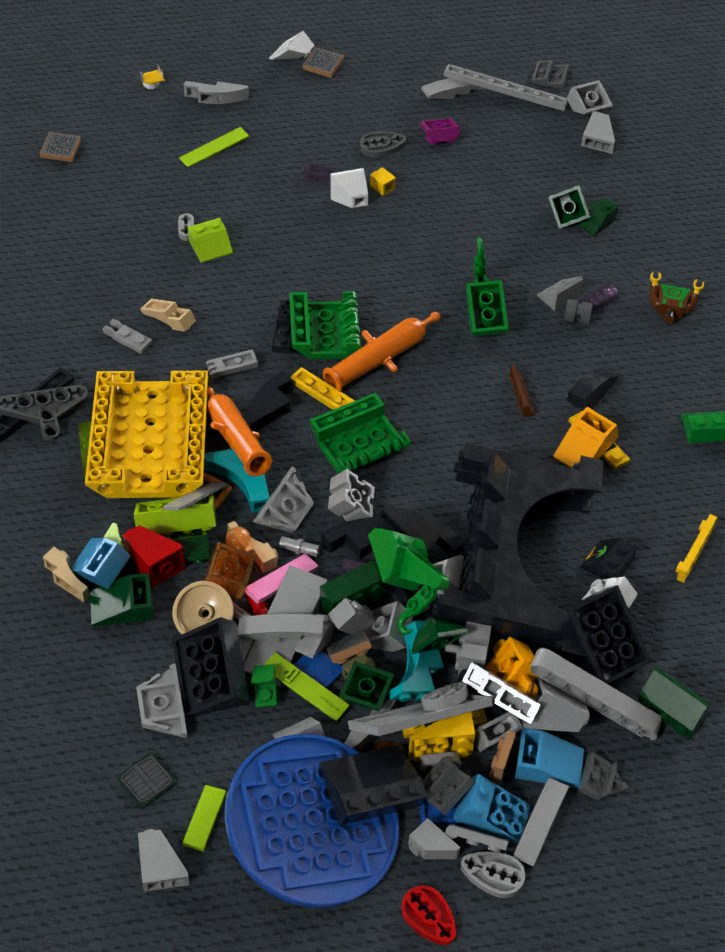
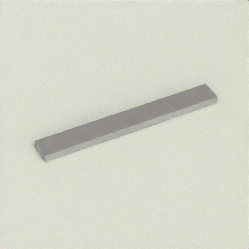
(505, 87)

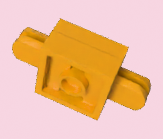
(513, 665)

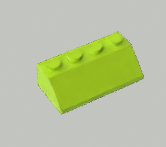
(166, 522)

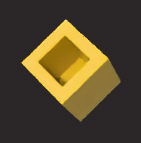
(382, 181)

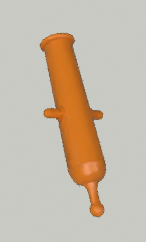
(378, 351)
(236, 432)

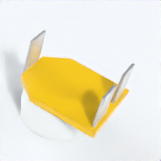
(151, 79)

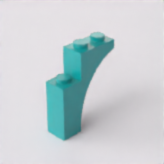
(230, 466)
(418, 671)

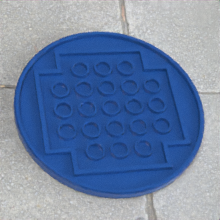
(289, 832)

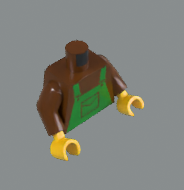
(672, 300)

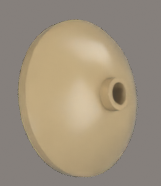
(198, 598)

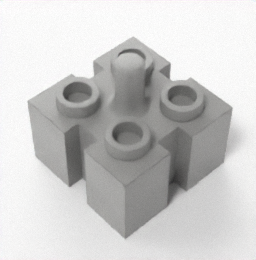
(350, 496)
(472, 646)

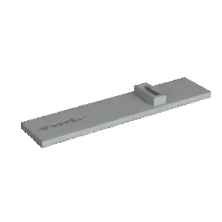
(189, 499)

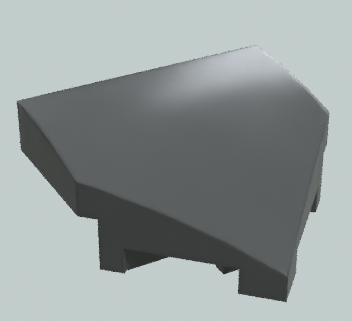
(600, 778)

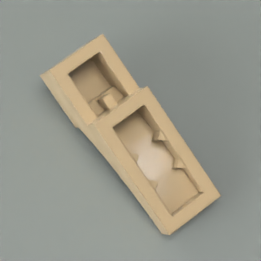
(169, 313)
(265, 555)
(59, 565)

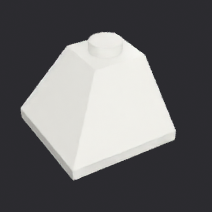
(294, 48)

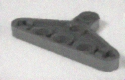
(35, 409)

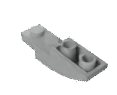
(216, 94)

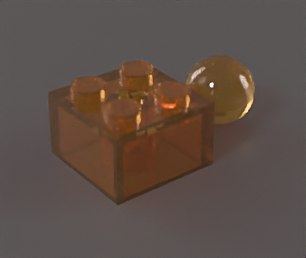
(230, 564)

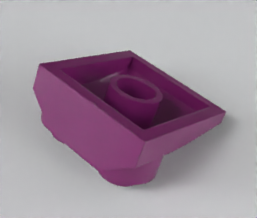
(440, 130)

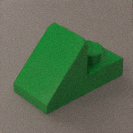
(265, 686)

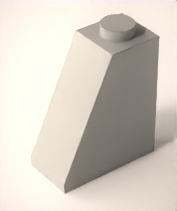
(599, 133)
(159, 862)

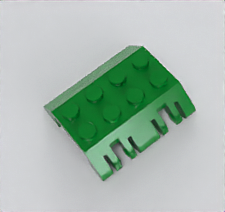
(325, 328)
(357, 434)

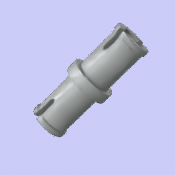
(299, 546)

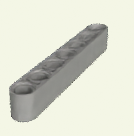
(595, 694)

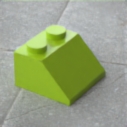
(209, 240)

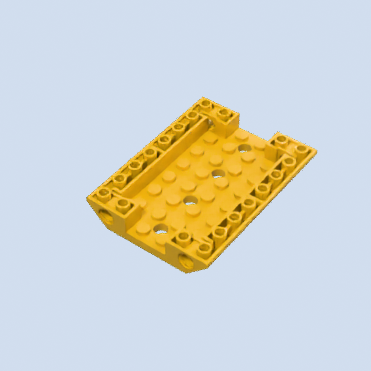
(122, 435)

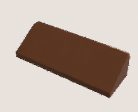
(521, 392)

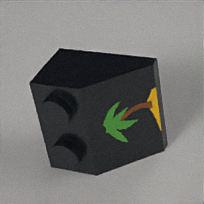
(610, 558)

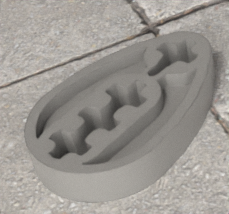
(445, 697)
(494, 885)

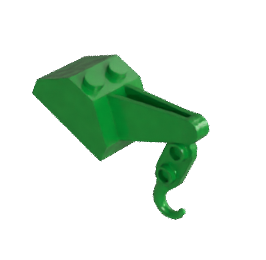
(485, 300)
(406, 565)

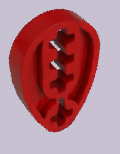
(417, 919)

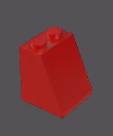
(153, 554)

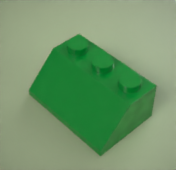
(704, 426)

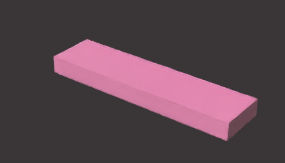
(269, 585)

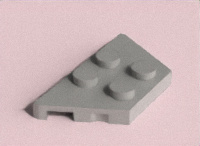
(286, 504)
(162, 704)

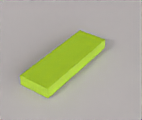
(204, 818)

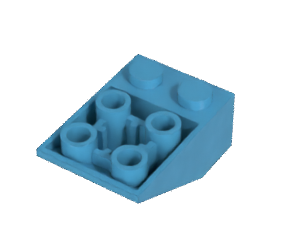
(100, 561)
(547, 757)
(492, 810)

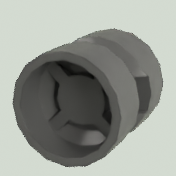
(578, 312)

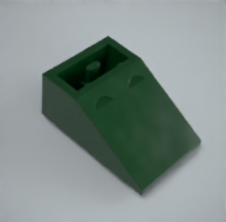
(123, 602)

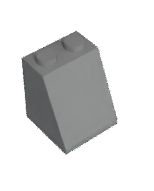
(557, 710)

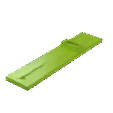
(214, 147)
(308, 687)

